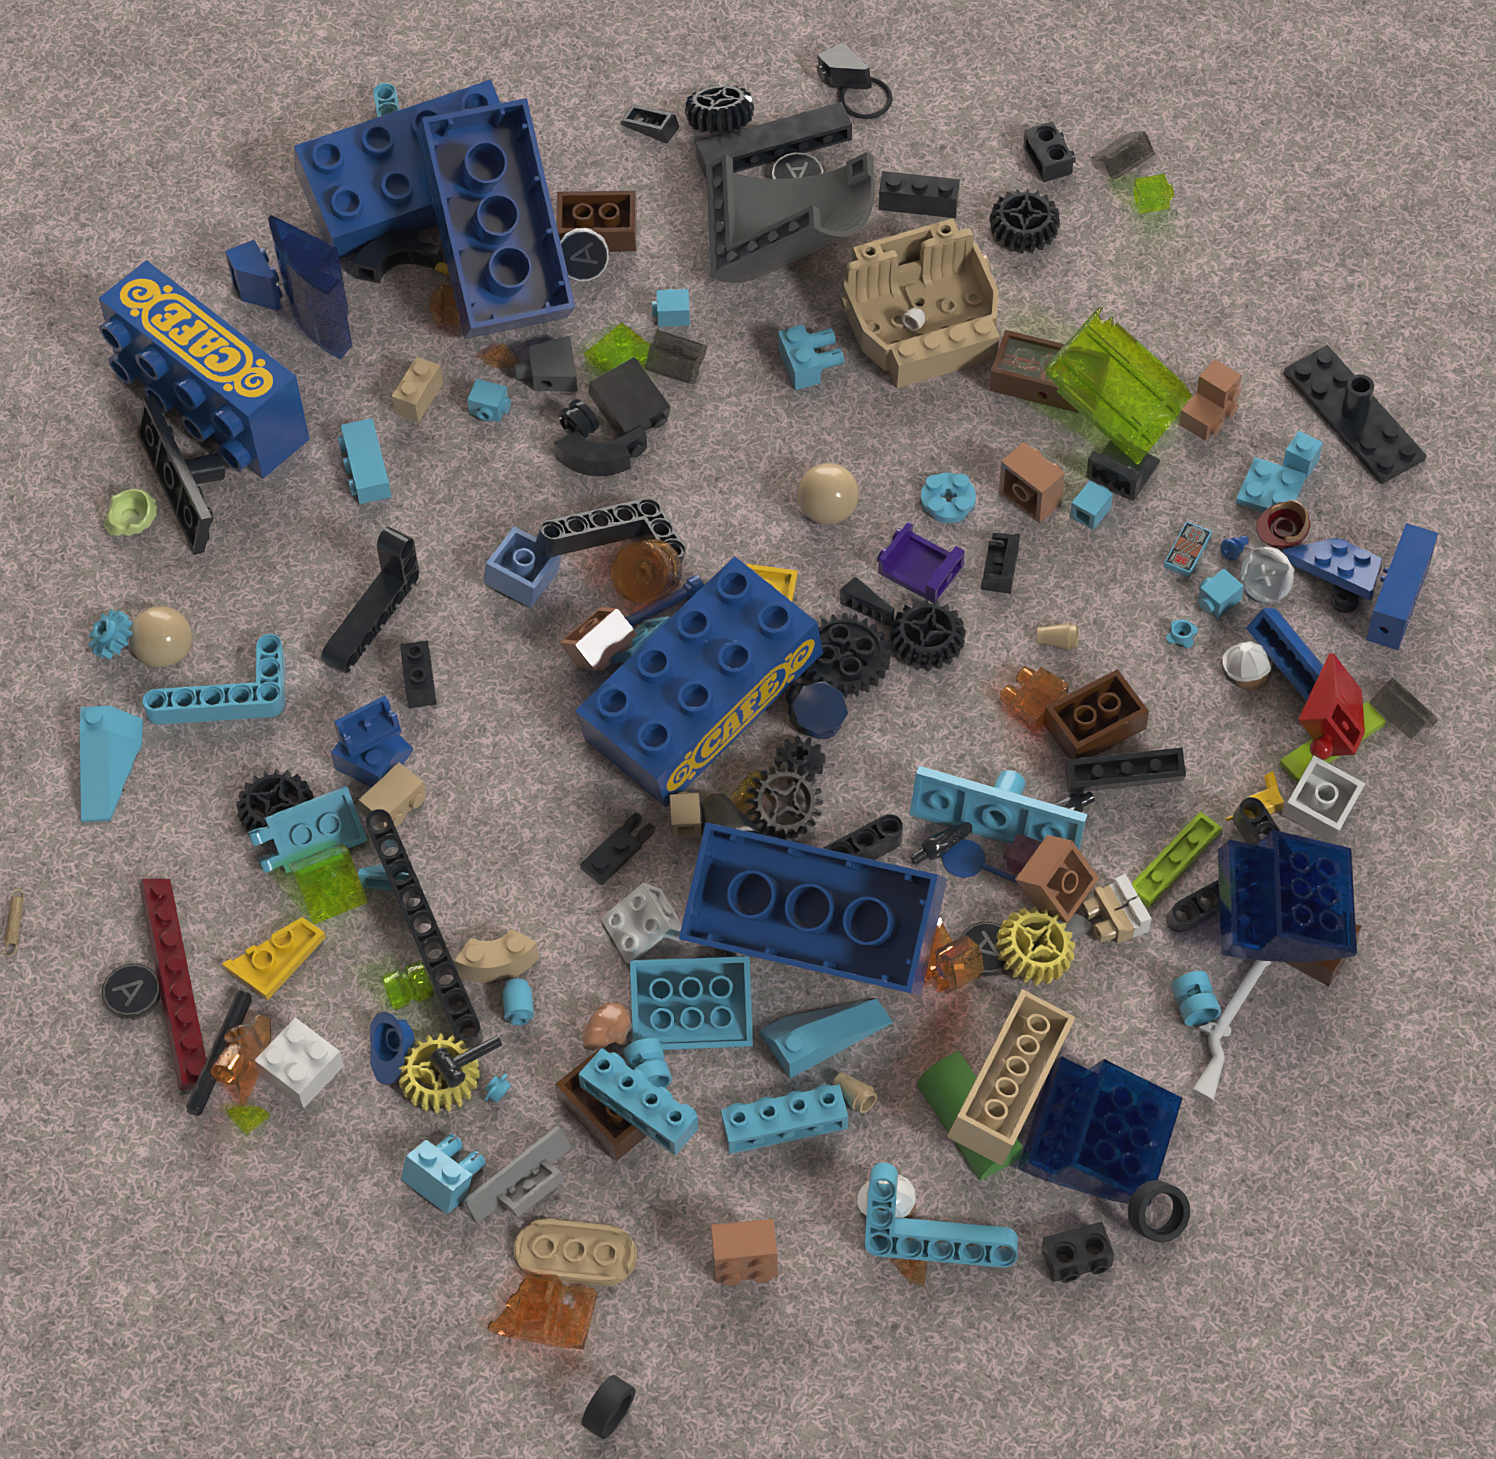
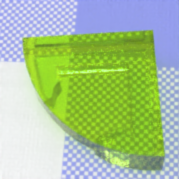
(248, 1117)

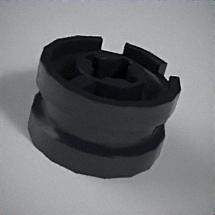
(578, 417)

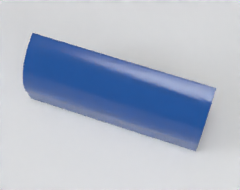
(1286, 649)

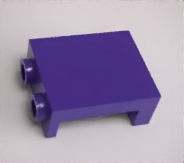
(919, 563)

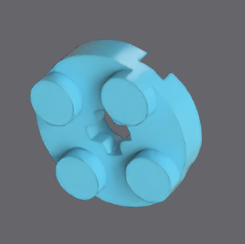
(948, 483)

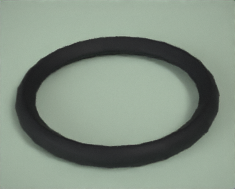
(873, 115)

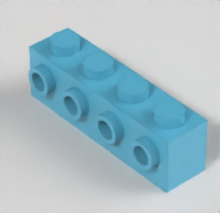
(639, 1101)
(784, 1118)

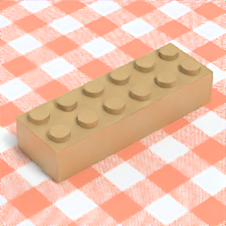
(1011, 1077)

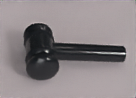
(451, 1067)

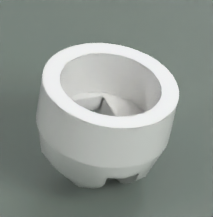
(914, 319)

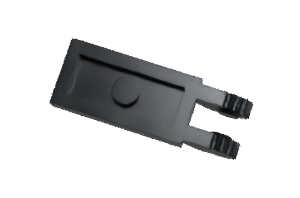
(616, 850)

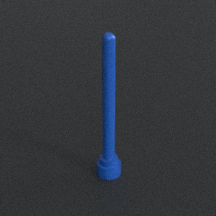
(689, 589)

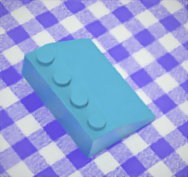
(692, 1002)

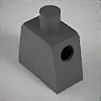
(550, 366)

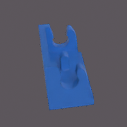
(367, 726)

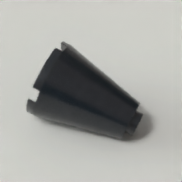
(722, 811)

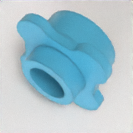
(1185, 627)
(497, 1088)

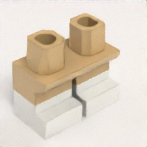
(1120, 909)

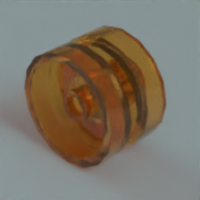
(646, 571)

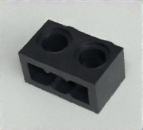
(1049, 151)
(418, 674)
(1074, 1245)

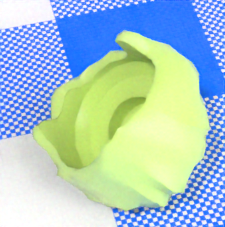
(130, 512)

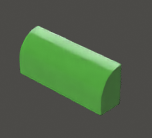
(945, 1089)

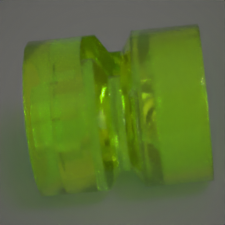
(407, 985)

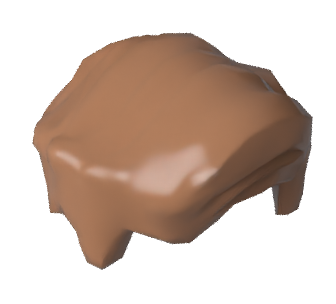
(606, 1026)

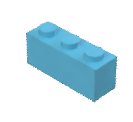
(364, 461)

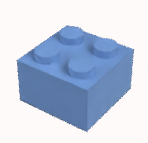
(519, 569)

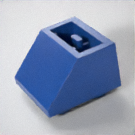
(253, 276)

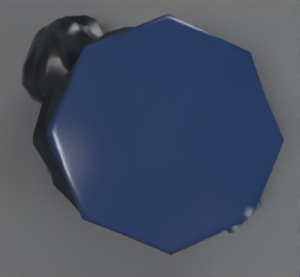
(816, 709)

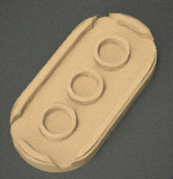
(576, 1251)

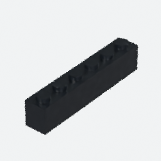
(775, 139)

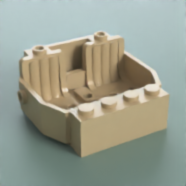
(927, 268)

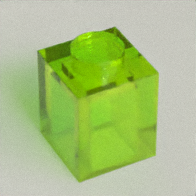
(1152, 193)

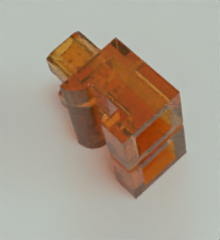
(1038, 691)

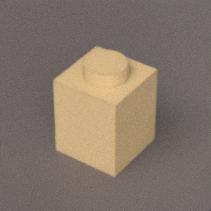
(685, 815)

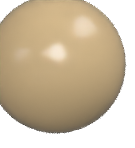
(828, 493)
(160, 636)

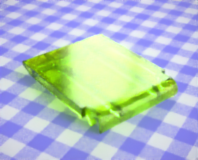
(1118, 385)

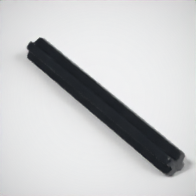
(206, 1082)

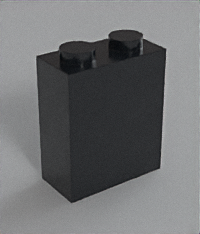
(629, 398)

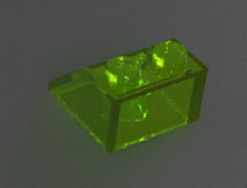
(328, 883)

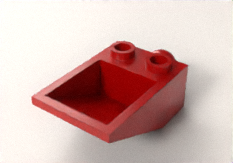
(1334, 712)

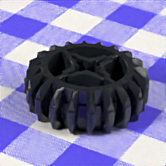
(719, 108)
(1008, 218)
(939, 643)
(267, 793)
(794, 808)

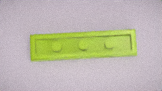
(1299, 759)
(1176, 858)

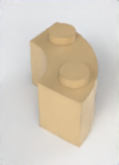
(497, 958)

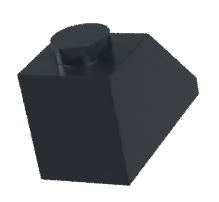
(843, 68)

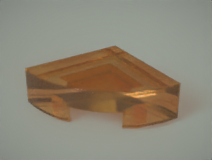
(501, 357)
(914, 1270)

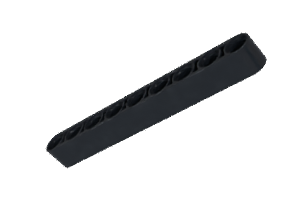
(419, 915)

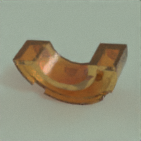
(952, 962)

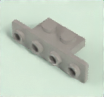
(522, 1180)

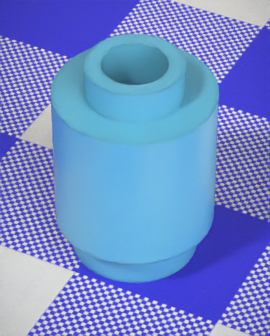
(517, 1002)

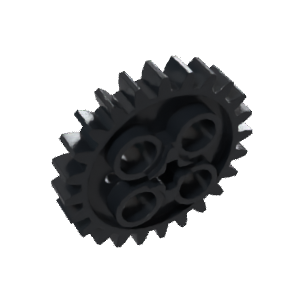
(845, 655)

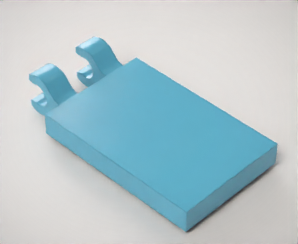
(310, 829)

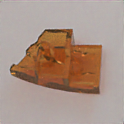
(539, 1316)

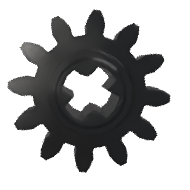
(810, 755)

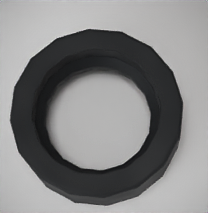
(1177, 1221)
(608, 1406)

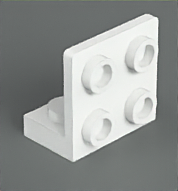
(641, 921)

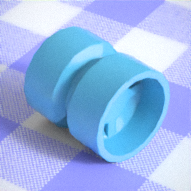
(1196, 998)
(648, 1057)

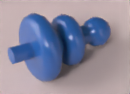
(1233, 547)

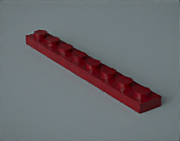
(173, 980)

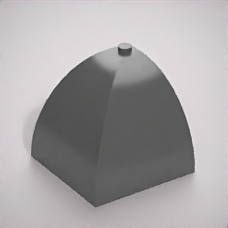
(775, 222)

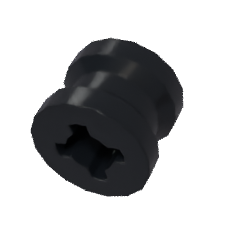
(1342, 605)

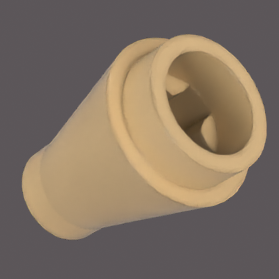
(1060, 636)
(856, 1093)

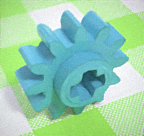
(110, 634)

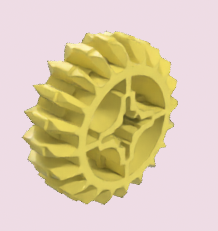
(1019, 936)
(415, 1069)

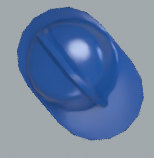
(389, 1046)

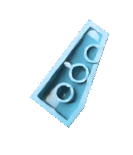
(106, 758)
(816, 1035)

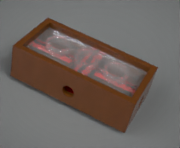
(1021, 369)

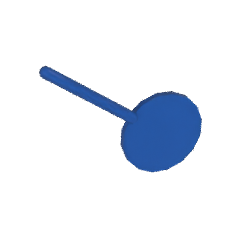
(968, 860)

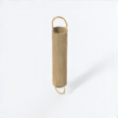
(14, 921)

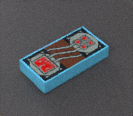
(1187, 549)

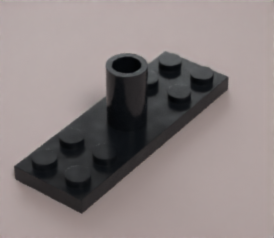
(1354, 413)
(179, 475)

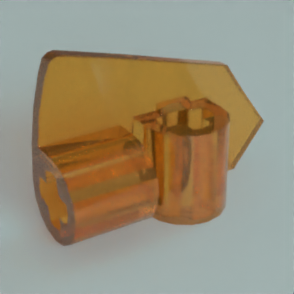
(237, 1061)

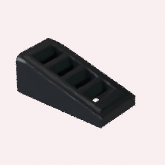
(663, 131)
(865, 601)

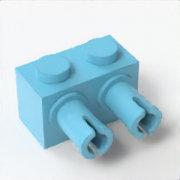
(801, 360)
(439, 1177)

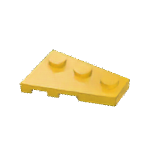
(275, 960)

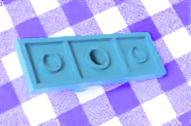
(992, 811)

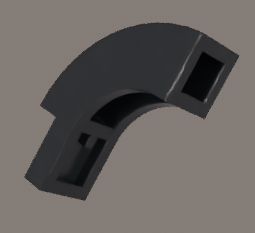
(392, 251)
(600, 458)

